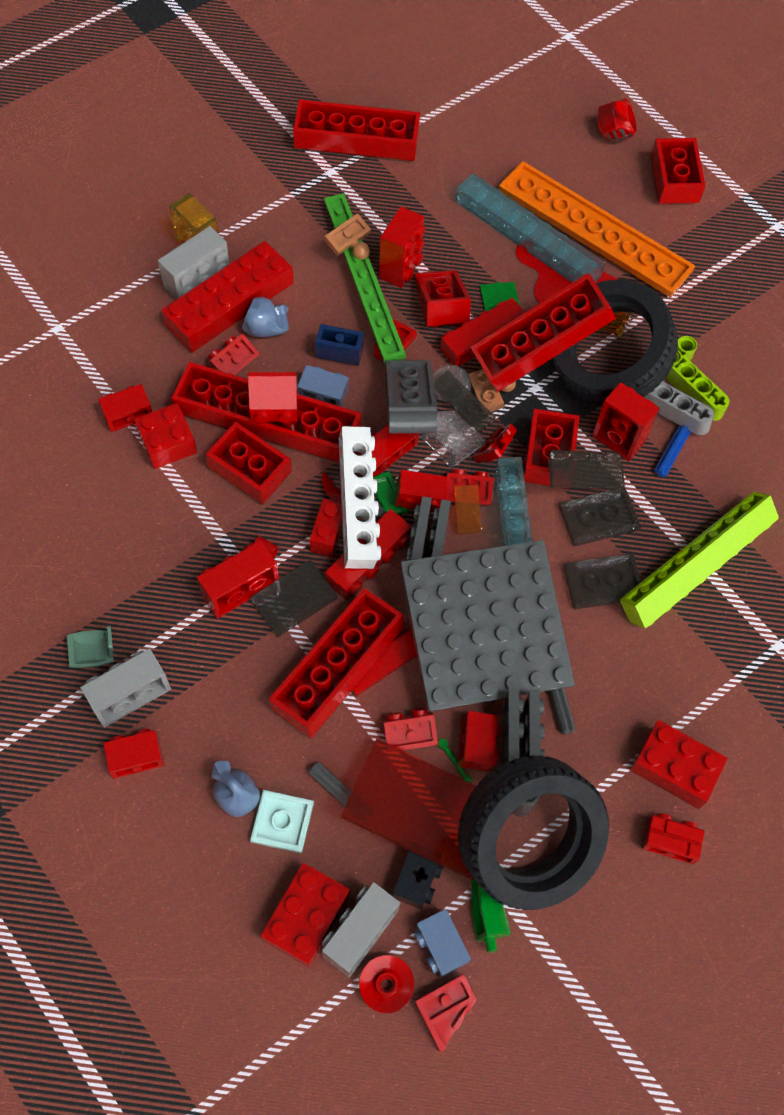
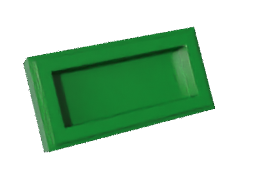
(386, 493)

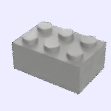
(193, 262)
(126, 687)
(360, 929)

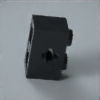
(410, 891)

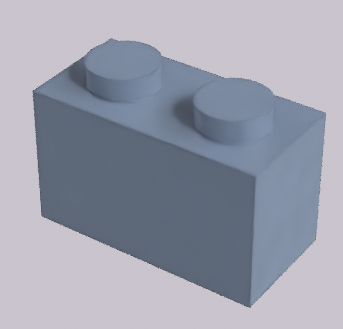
(323, 385)
(442, 944)

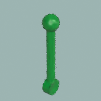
(443, 744)

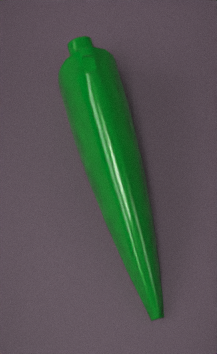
(488, 918)

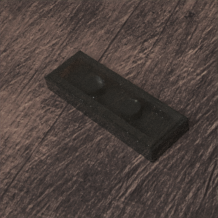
(463, 401)

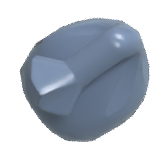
(265, 319)
(234, 790)

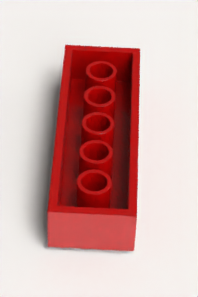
(356, 130)
(227, 296)
(543, 332)
(337, 663)

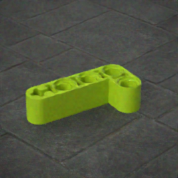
(695, 379)

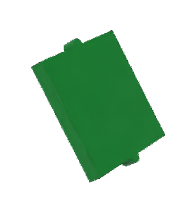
(495, 293)

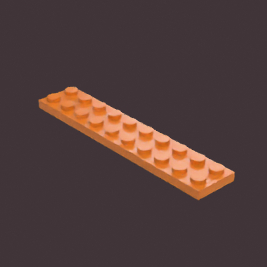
(597, 229)

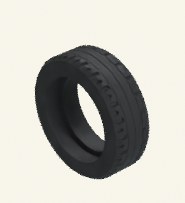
(650, 369)
(567, 866)

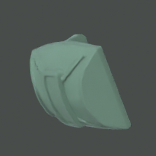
(90, 648)

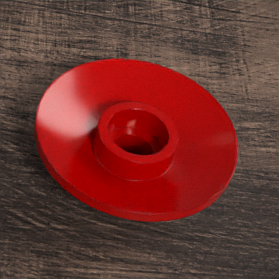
(386, 968)

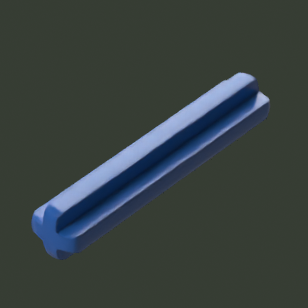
(672, 451)

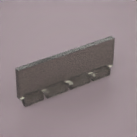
(585, 469)

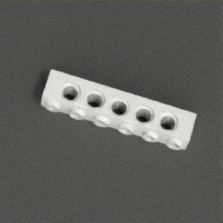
(356, 554)

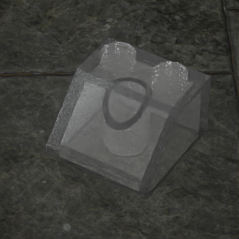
(454, 438)

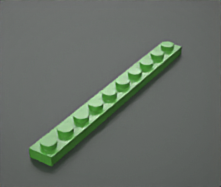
(367, 288)

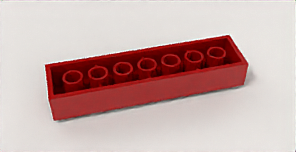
(224, 398)

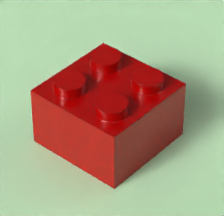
(166, 435)

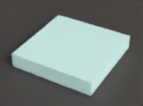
(282, 821)

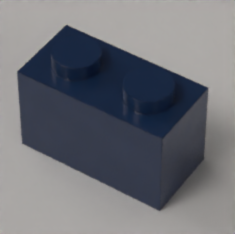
(339, 344)

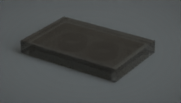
(599, 516)
(601, 580)
(293, 598)

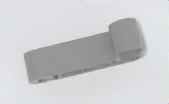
(671, 401)

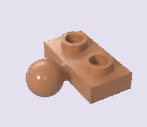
(349, 235)
(486, 392)

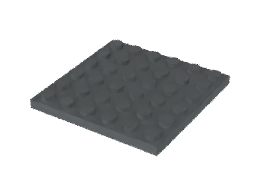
(486, 624)

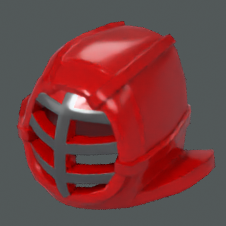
(617, 120)

